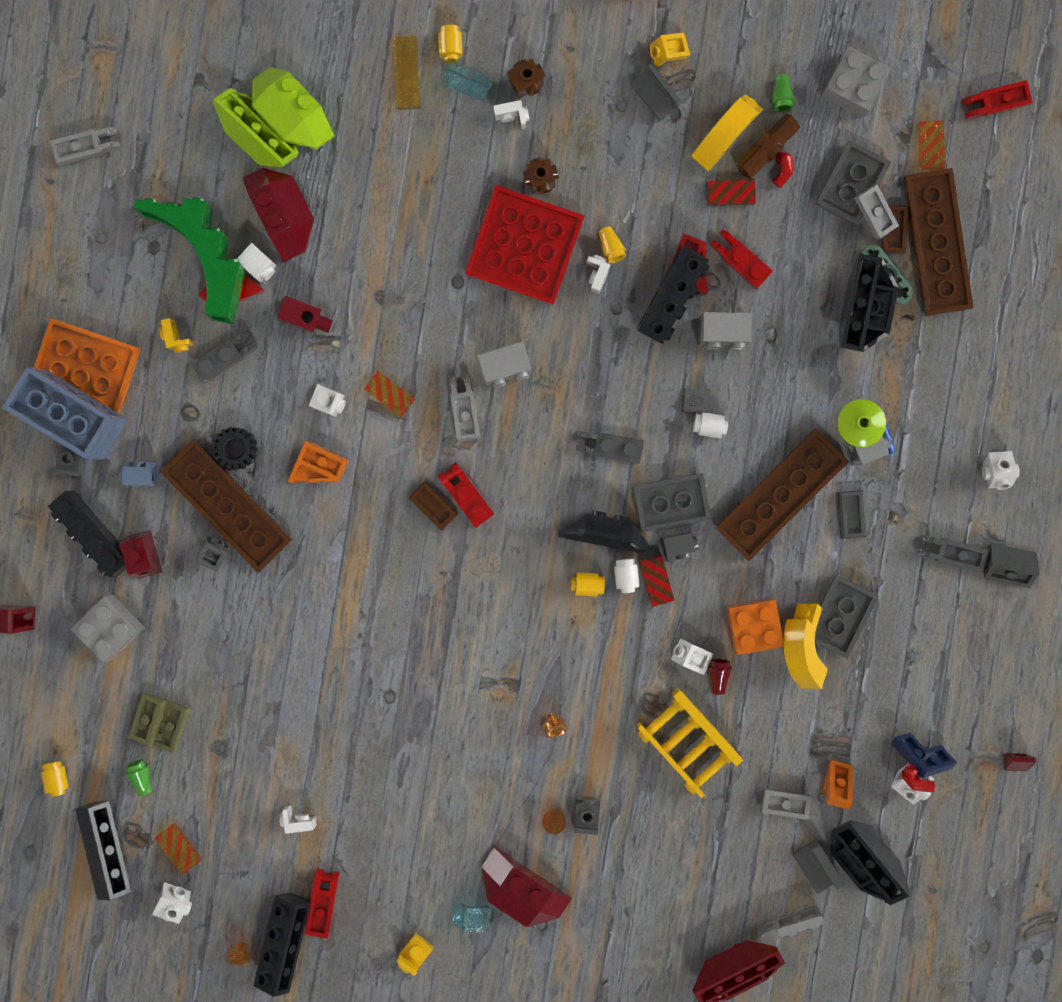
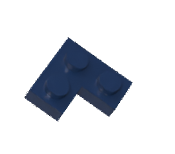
(927, 761)

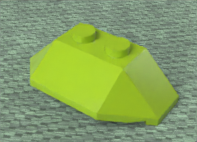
(290, 109)
(251, 130)

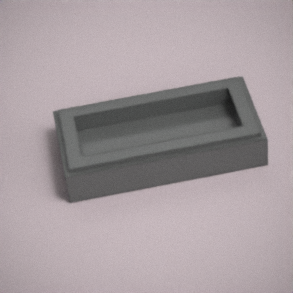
(852, 514)

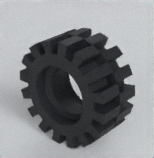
(222, 441)

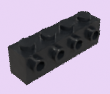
(672, 295)
(90, 532)
(103, 850)
(282, 944)

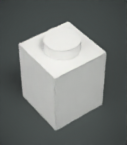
(257, 263)

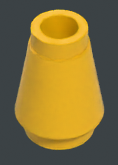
(611, 245)

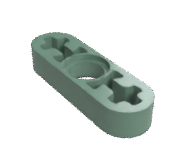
(896, 273)

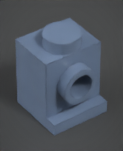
(138, 474)

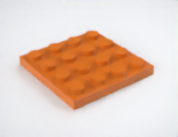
(89, 362)

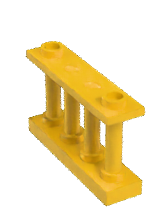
(711, 738)

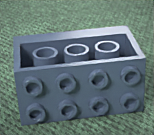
(65, 413)

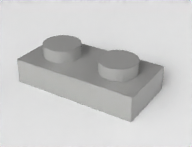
(876, 211)
(786, 803)

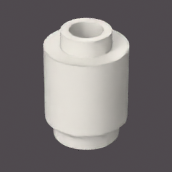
(710, 425)
(626, 575)

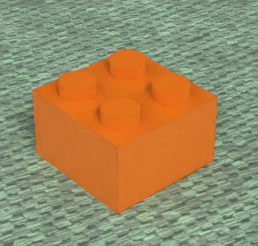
(754, 626)

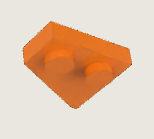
(317, 465)

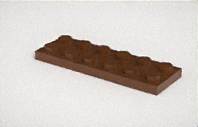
(938, 242)
(781, 494)
(226, 506)

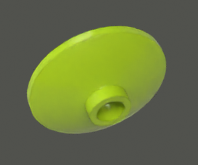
(849, 423)

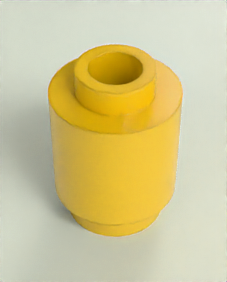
(450, 43)
(588, 584)
(54, 778)

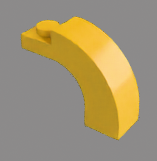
(726, 131)
(800, 647)

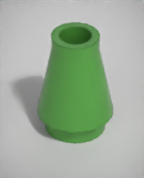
(783, 95)
(139, 776)

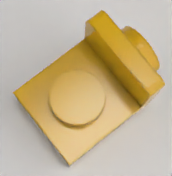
(669, 48)
(413, 954)

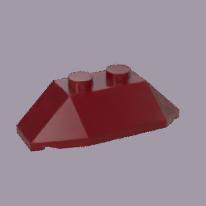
(281, 210)
(520, 891)
(736, 971)

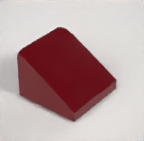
(1018, 762)

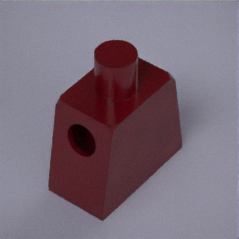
(293, 310)
(140, 555)
(16, 618)

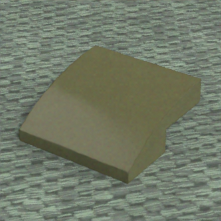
(159, 723)

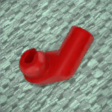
(786, 168)
(910, 776)

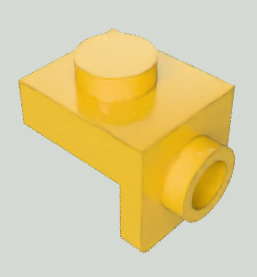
(170, 334)

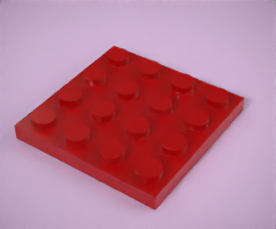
(524, 245)

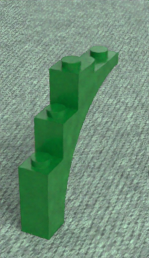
(222, 276)

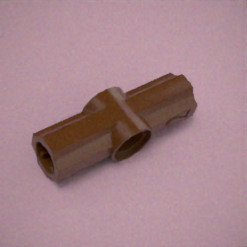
(768, 146)

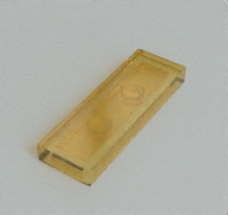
(406, 72)

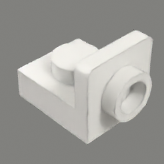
(508, 111)
(598, 277)
(327, 400)
(692, 656)
(301, 822)

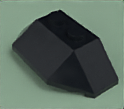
(867, 304)
(606, 532)
(869, 862)

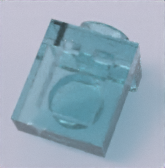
(471, 917)

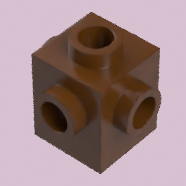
(526, 78)
(541, 184)

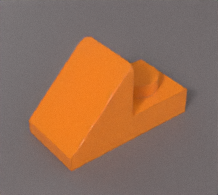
(838, 784)

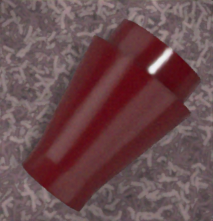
(719, 675)

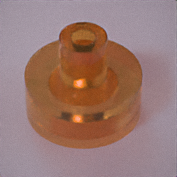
(554, 726)
(552, 816)
(238, 955)

